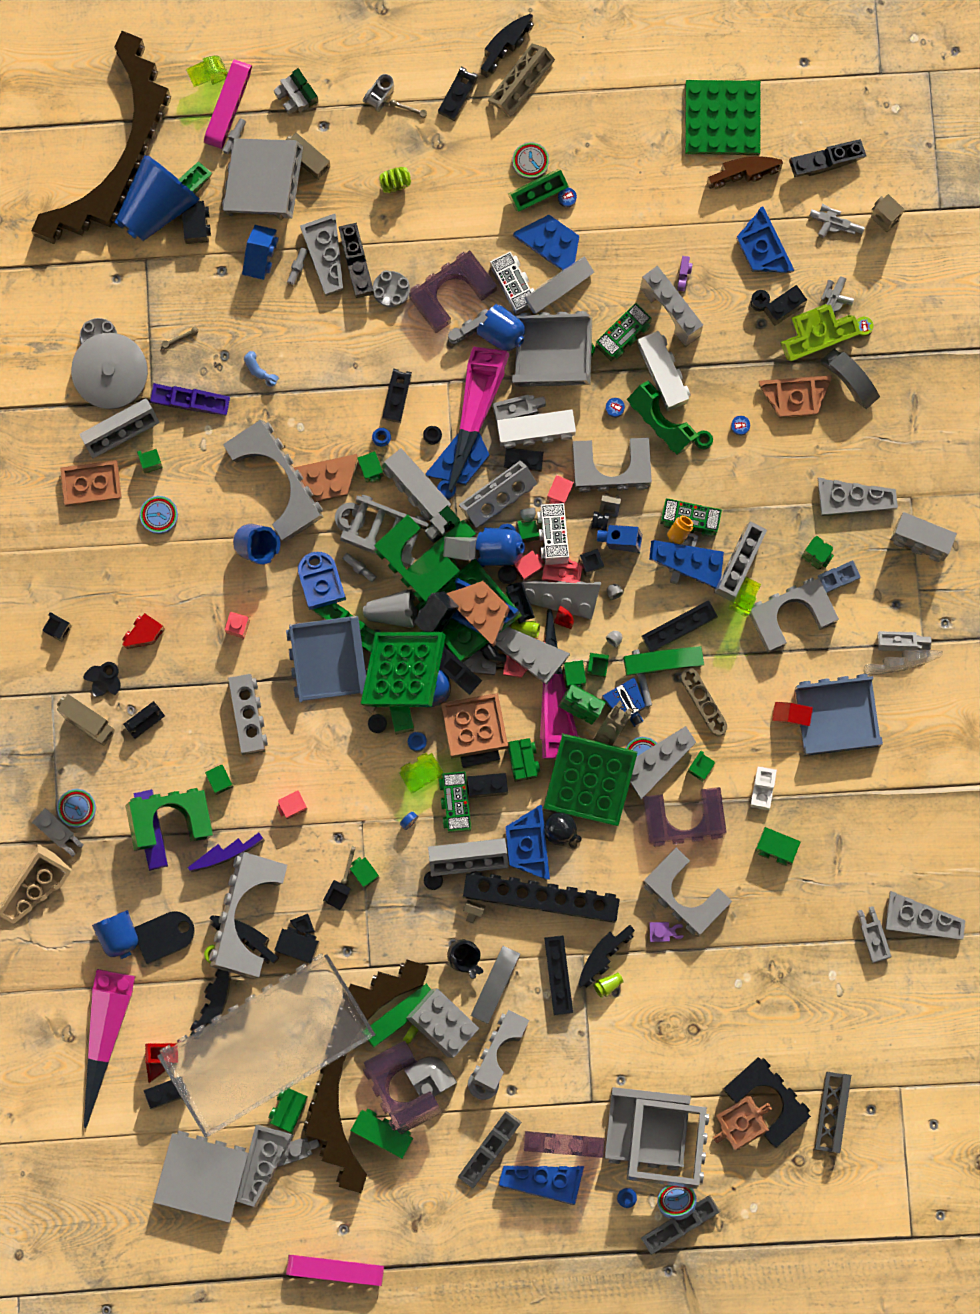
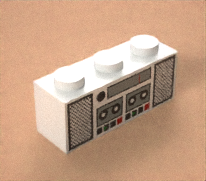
(512, 281)
(553, 534)

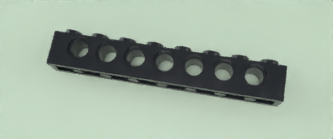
(610, 901)

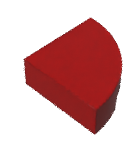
(564, 618)

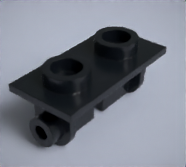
(517, 595)
(144, 720)

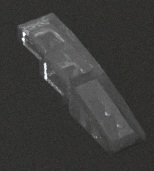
(909, 660)

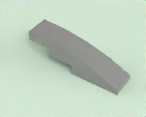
(559, 285)

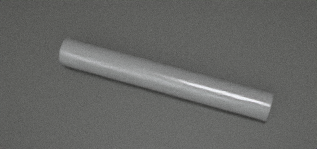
(643, 686)

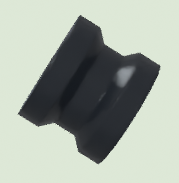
(757, 303)
(599, 521)

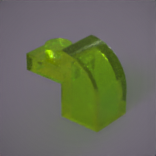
(210, 69)
(745, 597)

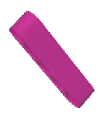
(227, 104)
(335, 1270)

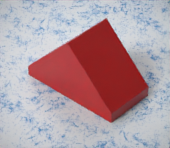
(792, 713)

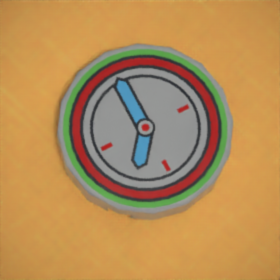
(530, 160)

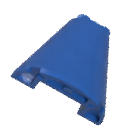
(153, 200)

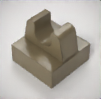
(610, 505)
(473, 909)

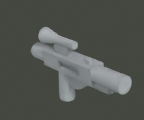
(834, 223)
(835, 299)

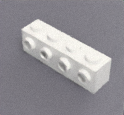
(662, 369)
(536, 428)

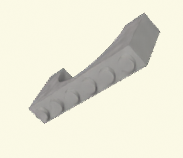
(301, 508)
(229, 950)

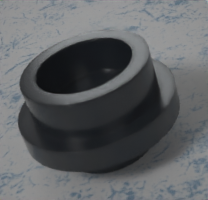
(432, 435)
(507, 574)
(377, 723)
(432, 882)

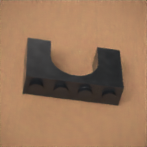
(792, 1113)

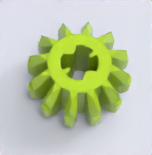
(395, 179)

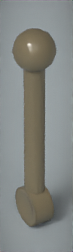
(423, 113)
(165, 344)
(344, 881)

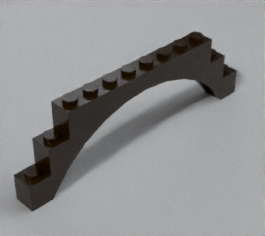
(105, 199)
(325, 1115)

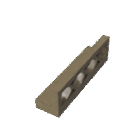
(523, 80)

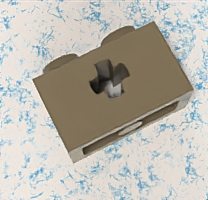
(887, 212)

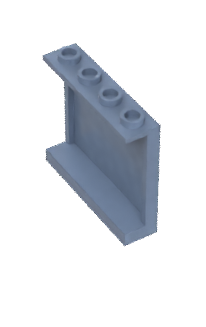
(327, 658)
(841, 715)

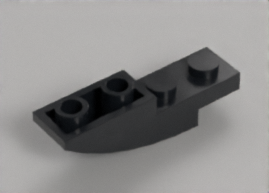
(508, 37)
(827, 159)
(356, 260)
(459, 672)
(254, 938)
(597, 961)
(218, 995)

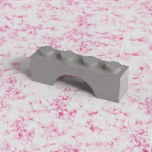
(489, 1072)

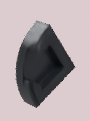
(303, 924)

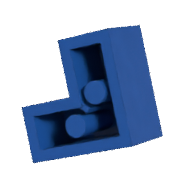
(258, 251)

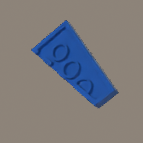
(690, 561)
(547, 1182)

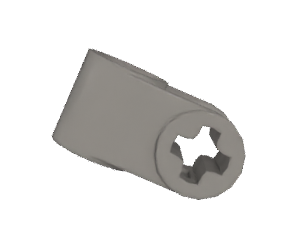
(377, 94)

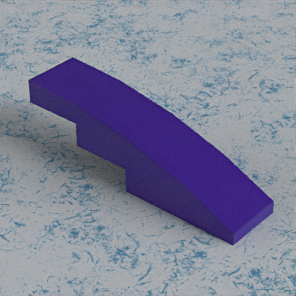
(189, 399)
(218, 855)
(155, 856)

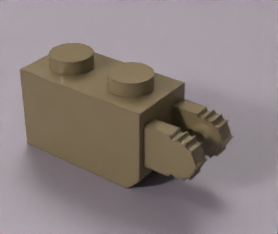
(613, 725)

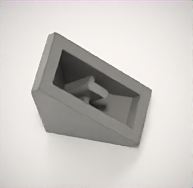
(461, 548)

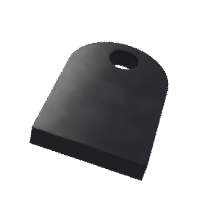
(162, 936)

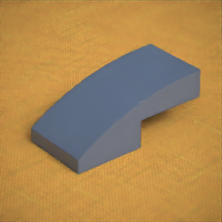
(839, 576)

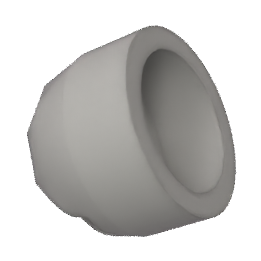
(528, 514)
(614, 591)
(614, 638)

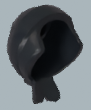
(562, 830)
(464, 957)

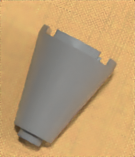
(393, 609)

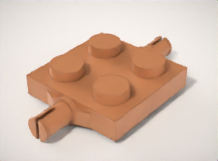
(742, 1123)

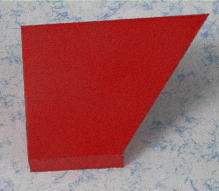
(153, 1064)

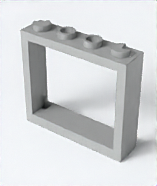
(698, 1176)

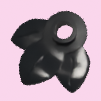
(102, 681)

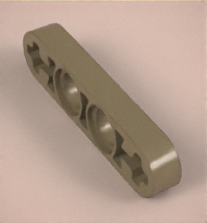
(706, 700)

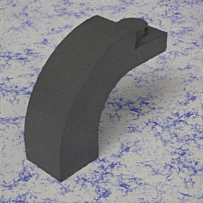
(852, 376)

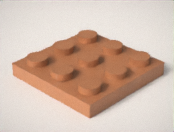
(474, 725)

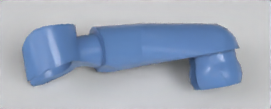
(251, 363)

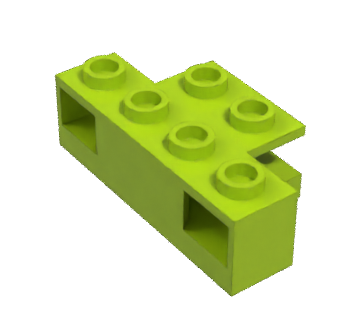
(818, 330)

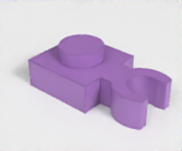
(685, 269)
(661, 932)

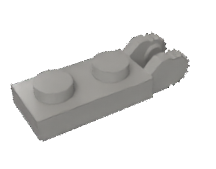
(468, 328)
(56, 830)
(874, 937)

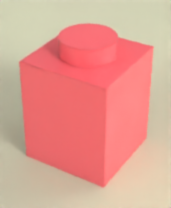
(560, 490)
(529, 565)
(237, 625)
(291, 805)

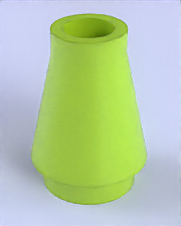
(529, 628)
(608, 984)

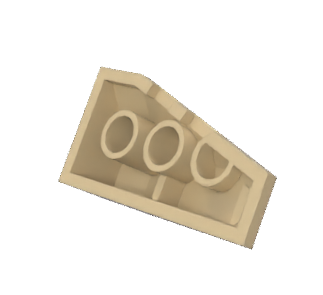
(38, 879)

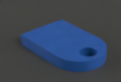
(320, 582)

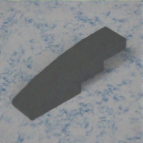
(495, 984)
(489, 1149)
(674, 1229)

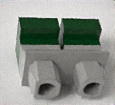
(299, 92)
(441, 523)

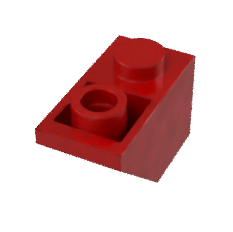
(144, 633)

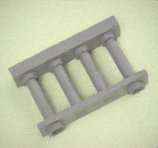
(352, 538)

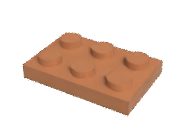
(91, 483)

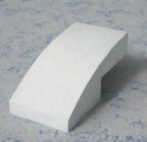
(763, 788)

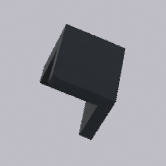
(591, 561)
(56, 627)
(337, 895)

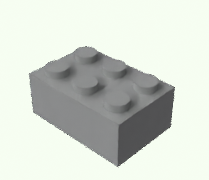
(923, 537)
(442, 1023)

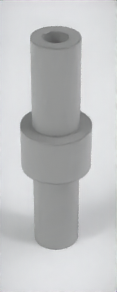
(234, 134)
(297, 266)
(359, 567)

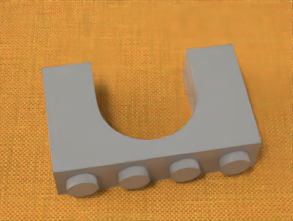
(657, 286)
(588, 477)
(810, 594)
(697, 917)

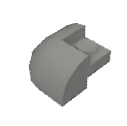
(430, 1075)

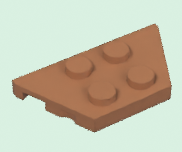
(796, 395)
(329, 478)
(481, 609)

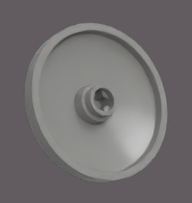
(109, 370)

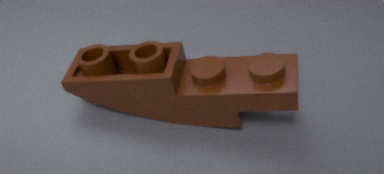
(751, 167)

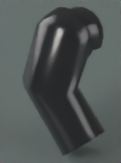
(491, 655)

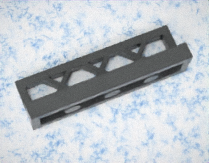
(840, 1112)

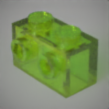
(421, 772)

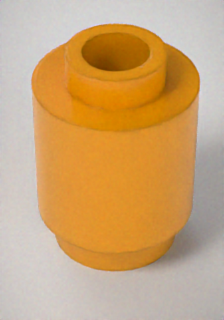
(680, 530)

